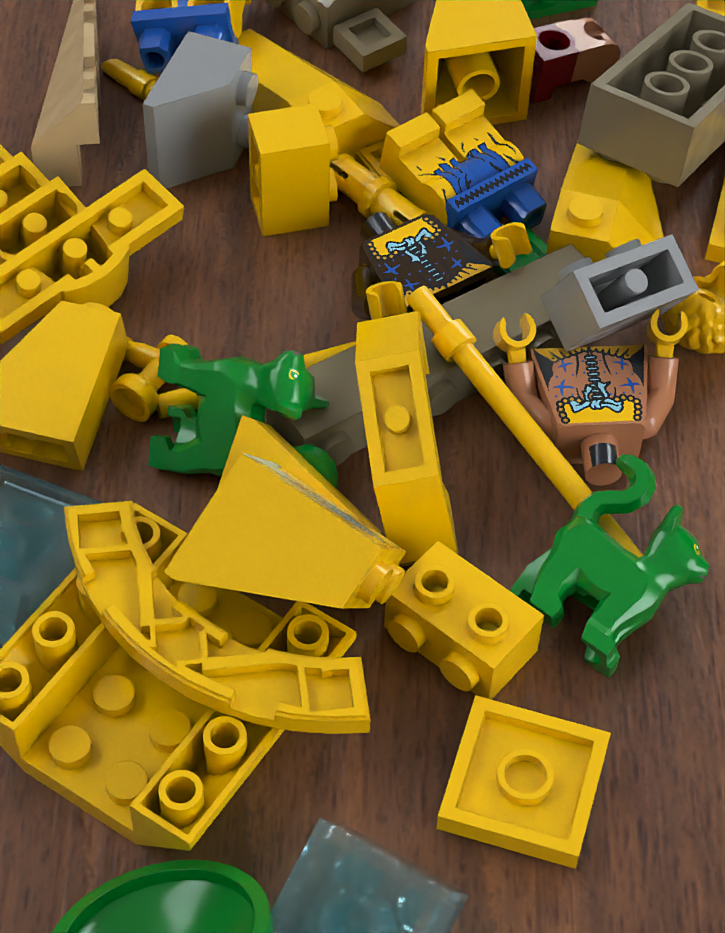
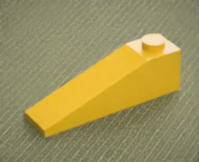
(292, 81)
(603, 207)

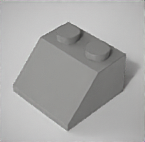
(199, 110)

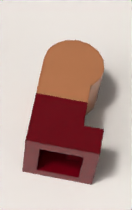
(568, 54)

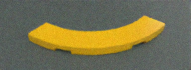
(193, 652)

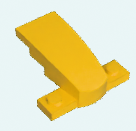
(66, 250)

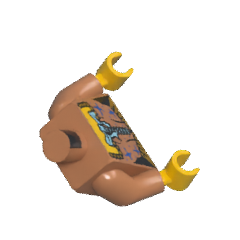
(594, 398)

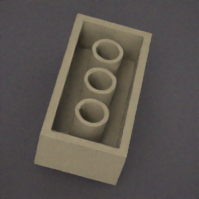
(663, 99)

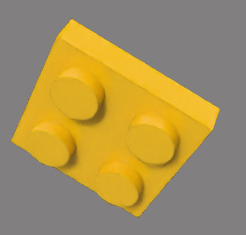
(524, 781)

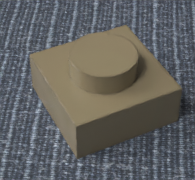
(369, 39)

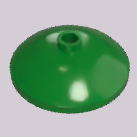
(173, 899)

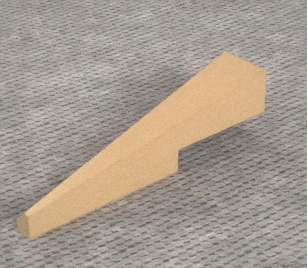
(72, 100)

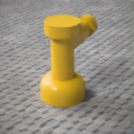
(137, 394)

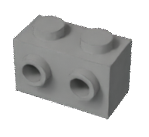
(617, 291)

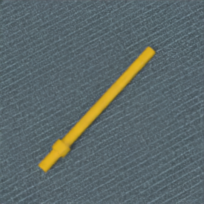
(456, 344)

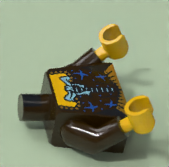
(426, 254)

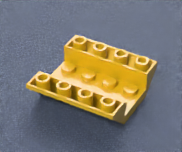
(117, 735)

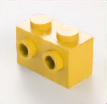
(291, 169)
(462, 622)

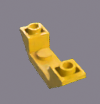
(402, 435)

